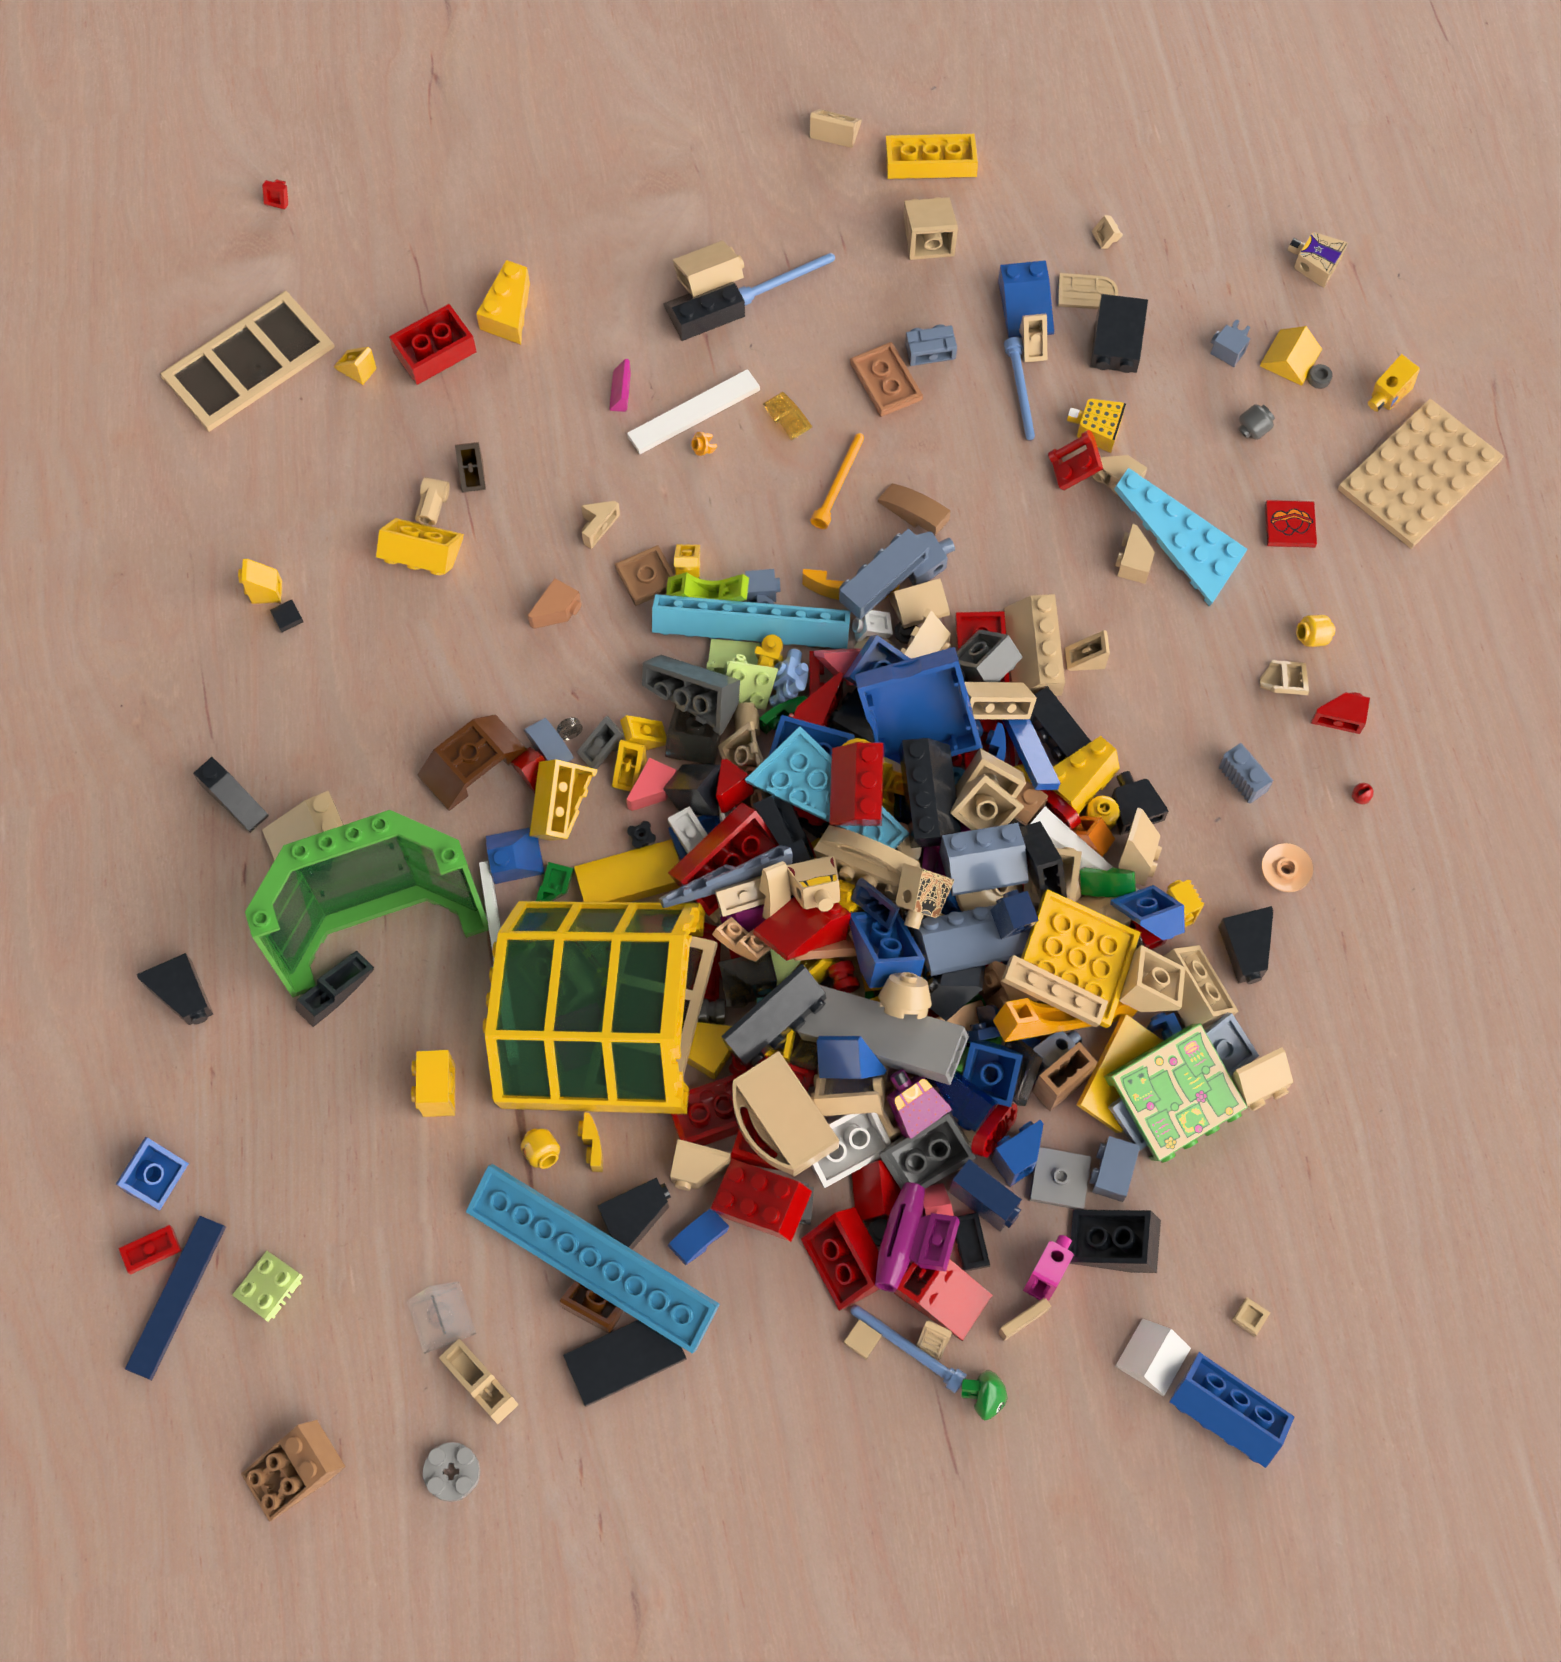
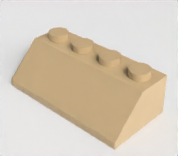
(1036, 634)

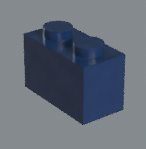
(1014, 914)

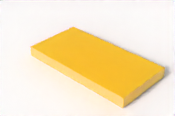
(1125, 1044)

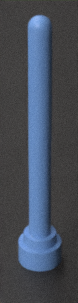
(749, 293)
(1014, 348)
(951, 1377)

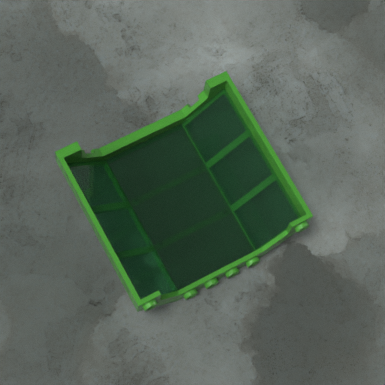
(351, 879)

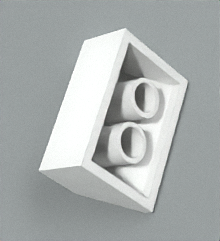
(860, 1143)

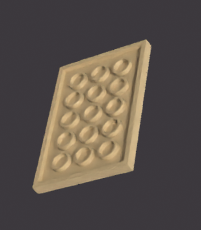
(1420, 473)

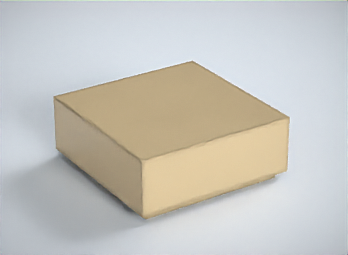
(1250, 1316)
(862, 1339)

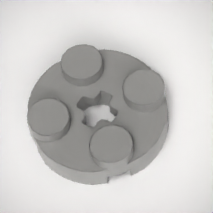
(439, 1460)

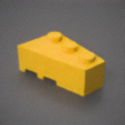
(505, 303)
(1086, 772)
(558, 797)

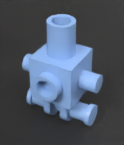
(790, 678)

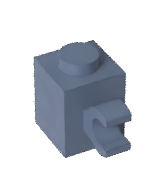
(1230, 343)
(762, 586)

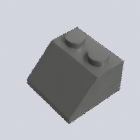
(988, 656)

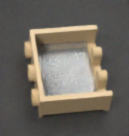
(849, 1096)

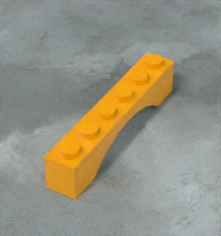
(1030, 1019)

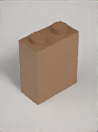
(1064, 1076)

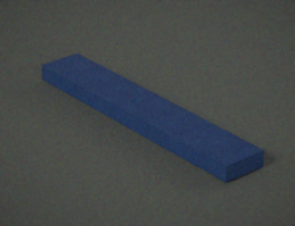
(175, 1298)

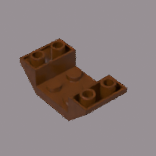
(468, 757)

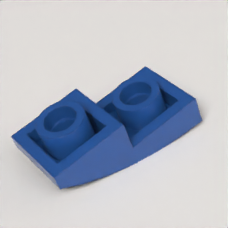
(997, 742)
(697, 1236)

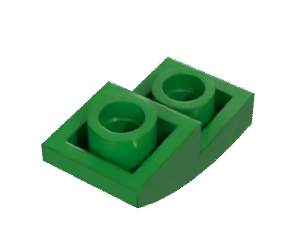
(772, 717)
(1108, 883)

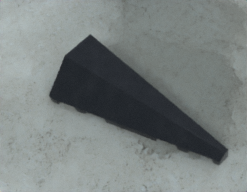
(785, 827)

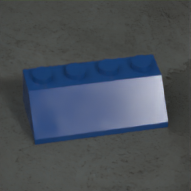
(1232, 1410)

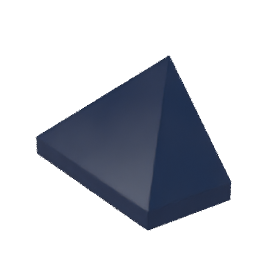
(875, 903)

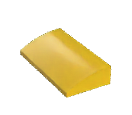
(931, 156)
(629, 874)

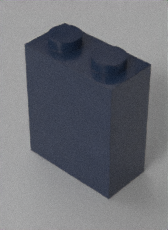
(986, 1196)

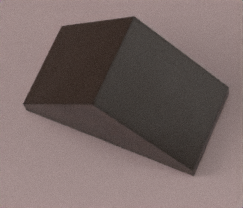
(470, 467)

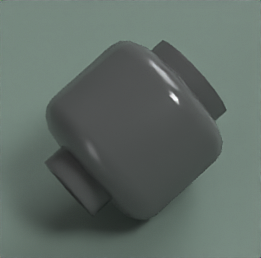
(1256, 421)

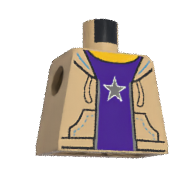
(1318, 256)

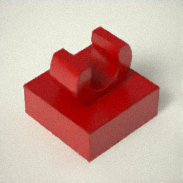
(275, 193)

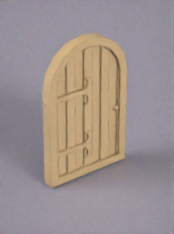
(1083, 290)

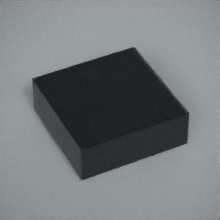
(286, 615)

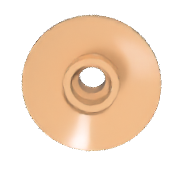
(1293, 859)

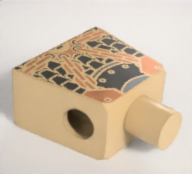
(921, 893)

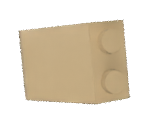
(930, 228)

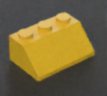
(418, 546)

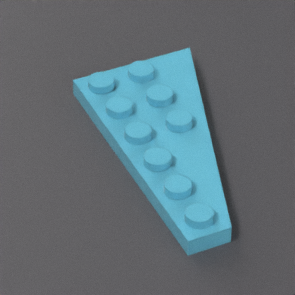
(1186, 538)
(802, 776)

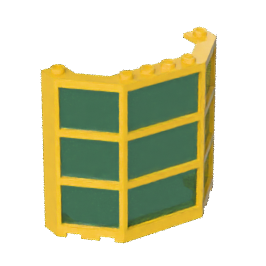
(590, 1006)

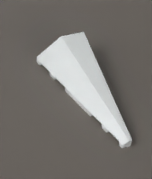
(1063, 837)

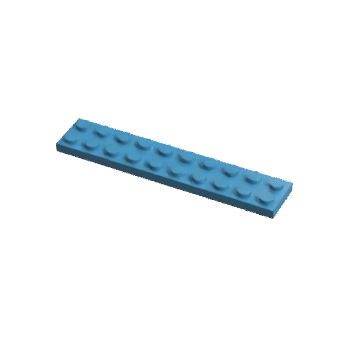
(593, 1258)

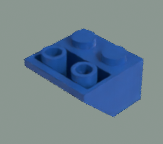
(1018, 1155)

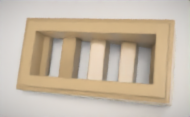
(934, 1339)

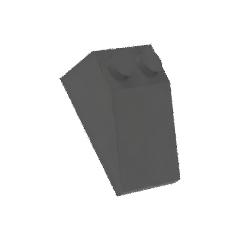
(929, 1154)

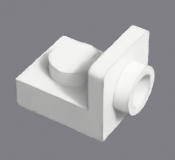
(873, 624)

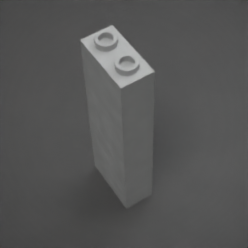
(916, 1045)

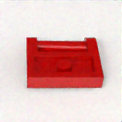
(1078, 467)

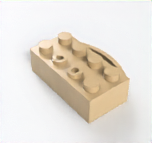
(864, 858)
(782, 1116)

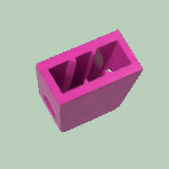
(1050, 1268)

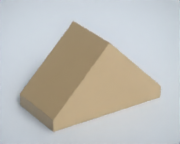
(1088, 653)

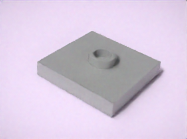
(1060, 1178)

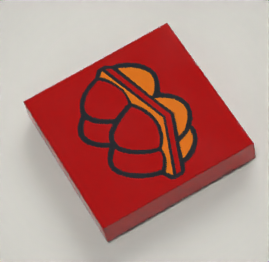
(1290, 523)

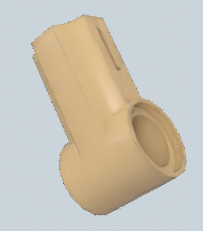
(433, 494)

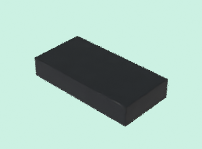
(971, 1243)

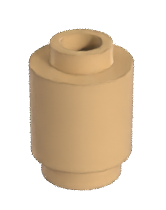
(744, 713)

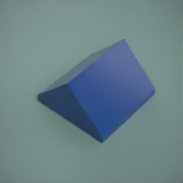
(847, 1058)
(152, 1174)

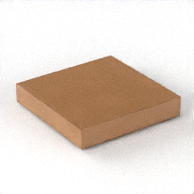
(645, 574)

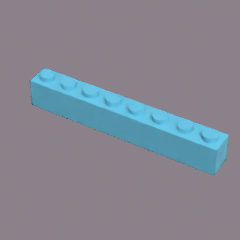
(750, 621)

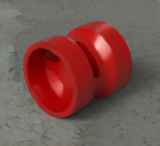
(843, 976)

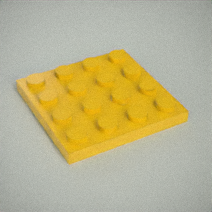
(1082, 948)

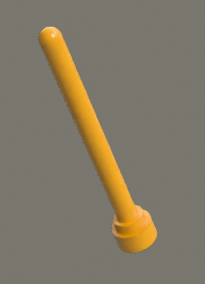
(822, 516)

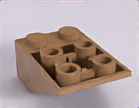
(293, 1469)

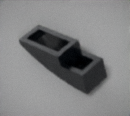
(333, 988)

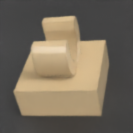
(1106, 232)

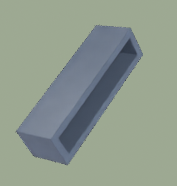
(883, 573)

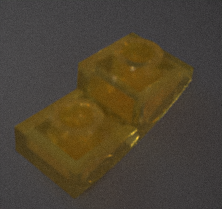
(786, 412)

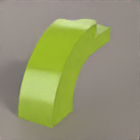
(729, 589)

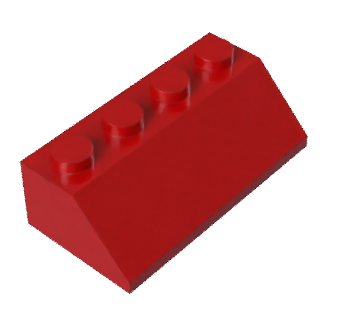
(731, 842)

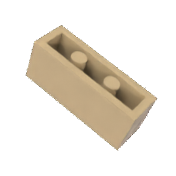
(1000, 700)

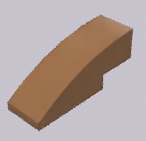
(915, 508)

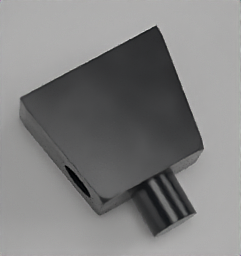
(1137, 795)

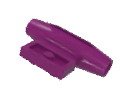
(913, 1238)

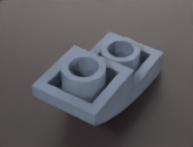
(548, 741)

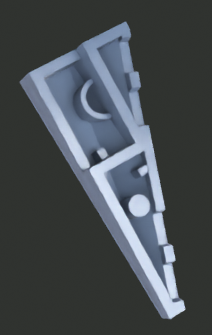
(726, 876)

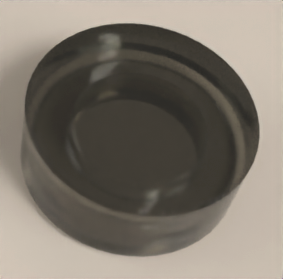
(569, 728)

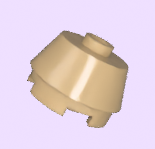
(905, 995)

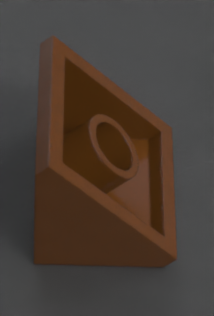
(590, 1307)

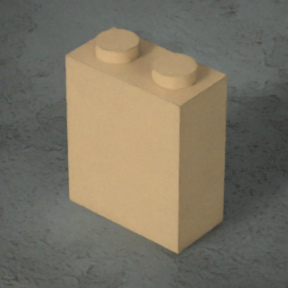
(708, 268)

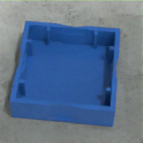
(919, 701)

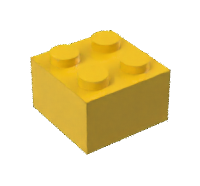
(434, 1083)

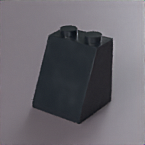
(1119, 333)

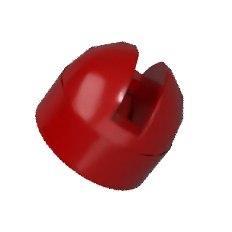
(1366, 796)

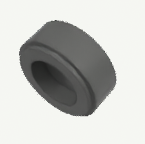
(1320, 376)

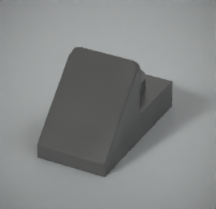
(601, 743)

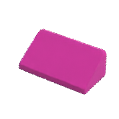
(620, 387)

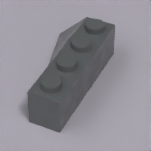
(693, 689)

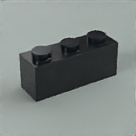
(1056, 726)

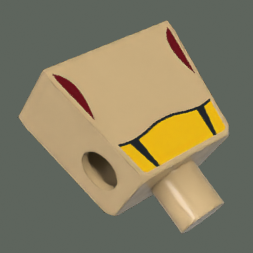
(815, 883)

